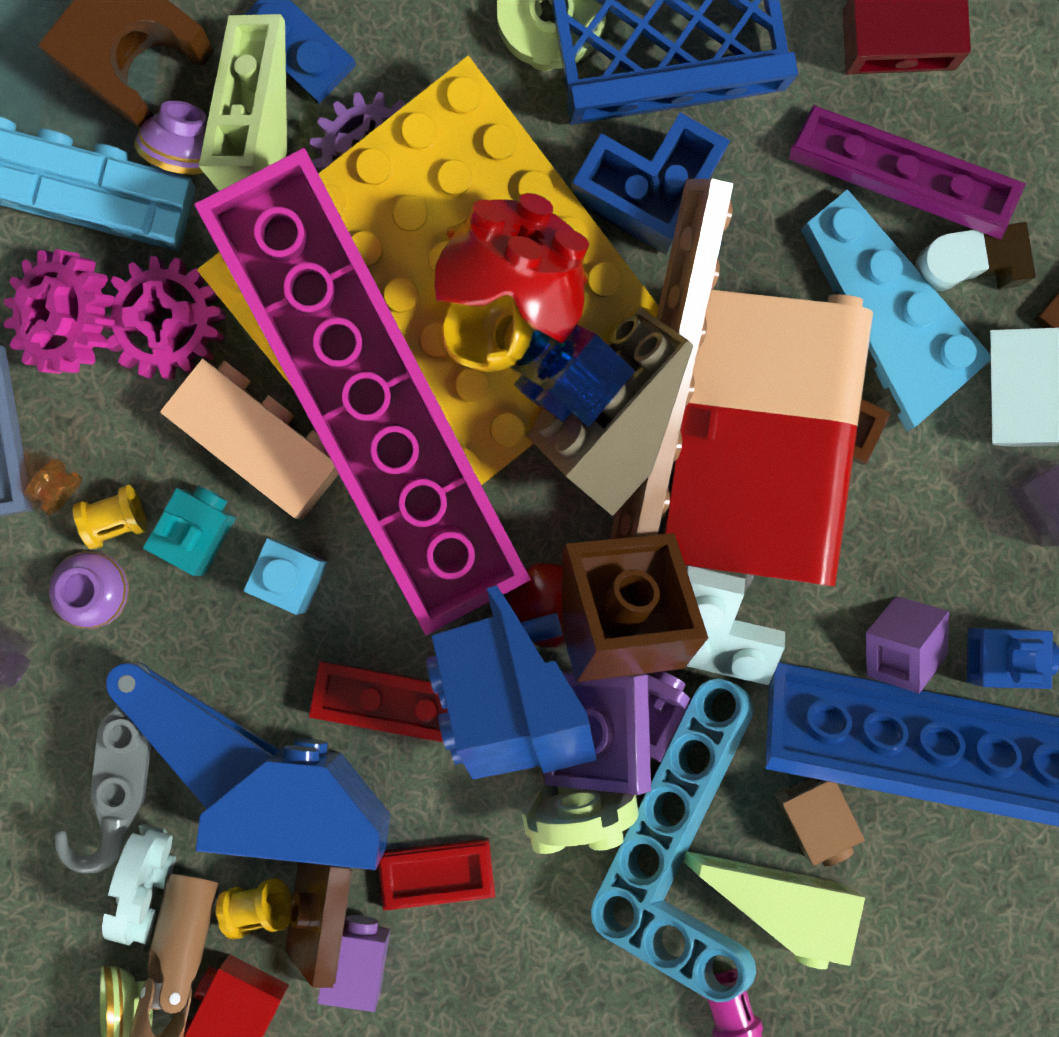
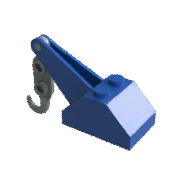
(257, 798)

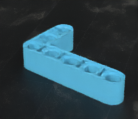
(671, 843)

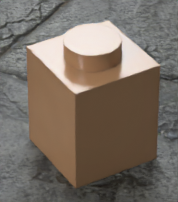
(820, 821)

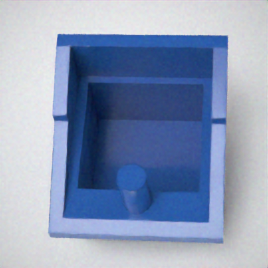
(503, 699)

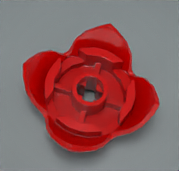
(517, 253)

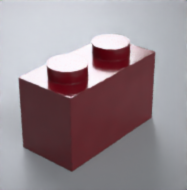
(905, 35)

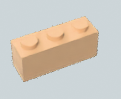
(252, 437)

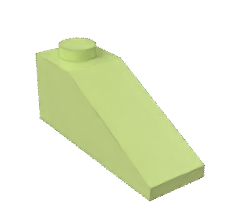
(248, 101)
(803, 912)

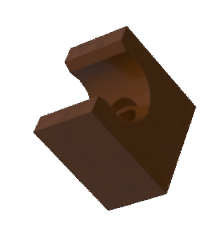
(102, 38)

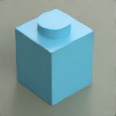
(286, 576)

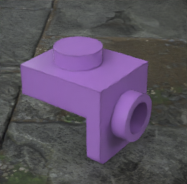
(666, 709)

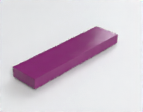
(907, 171)

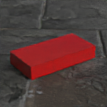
(436, 874)

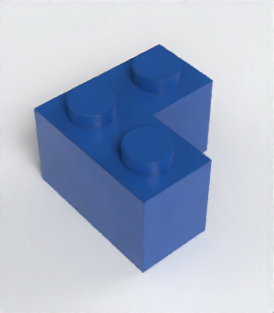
(647, 194)

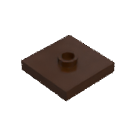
(318, 921)

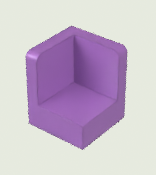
(907, 644)

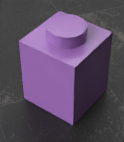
(359, 965)

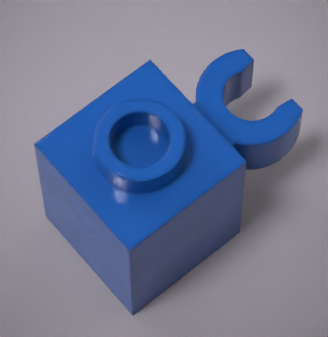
(1011, 657)

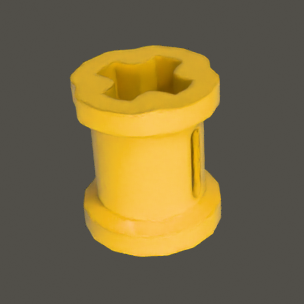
(110, 517)
(253, 909)

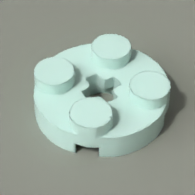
(136, 885)

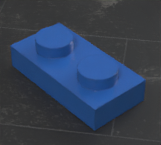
(311, 54)

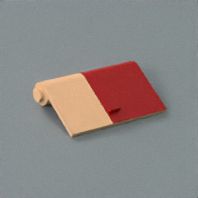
(771, 436)

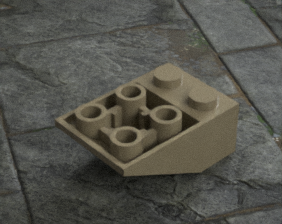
(625, 439)

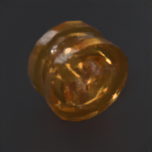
(53, 486)

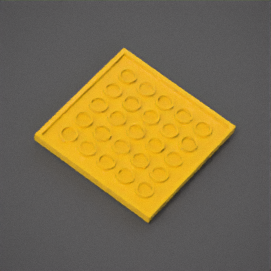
(399, 199)

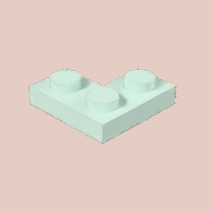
(733, 645)

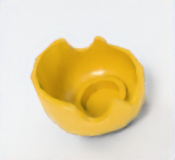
(487, 335)

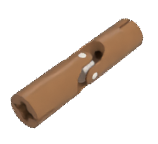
(175, 953)

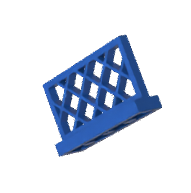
(672, 85)

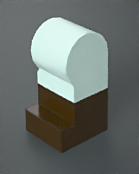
(977, 255)

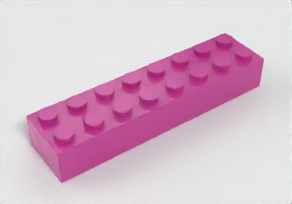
(362, 389)

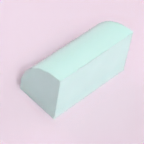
(1025, 387)

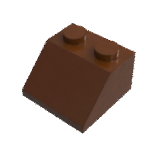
(628, 607)

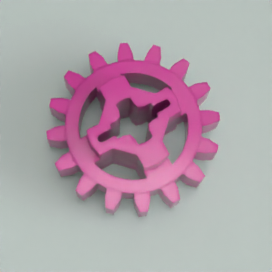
(159, 294)
(58, 312)

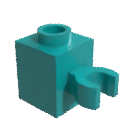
(191, 530)

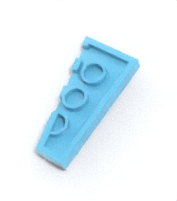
(914, 336)

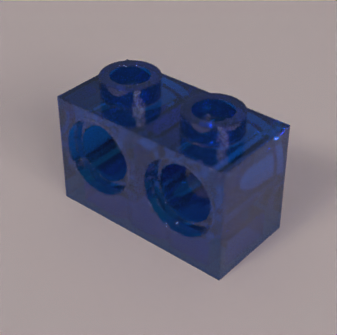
(571, 375)

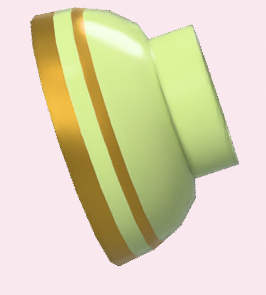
(118, 1001)

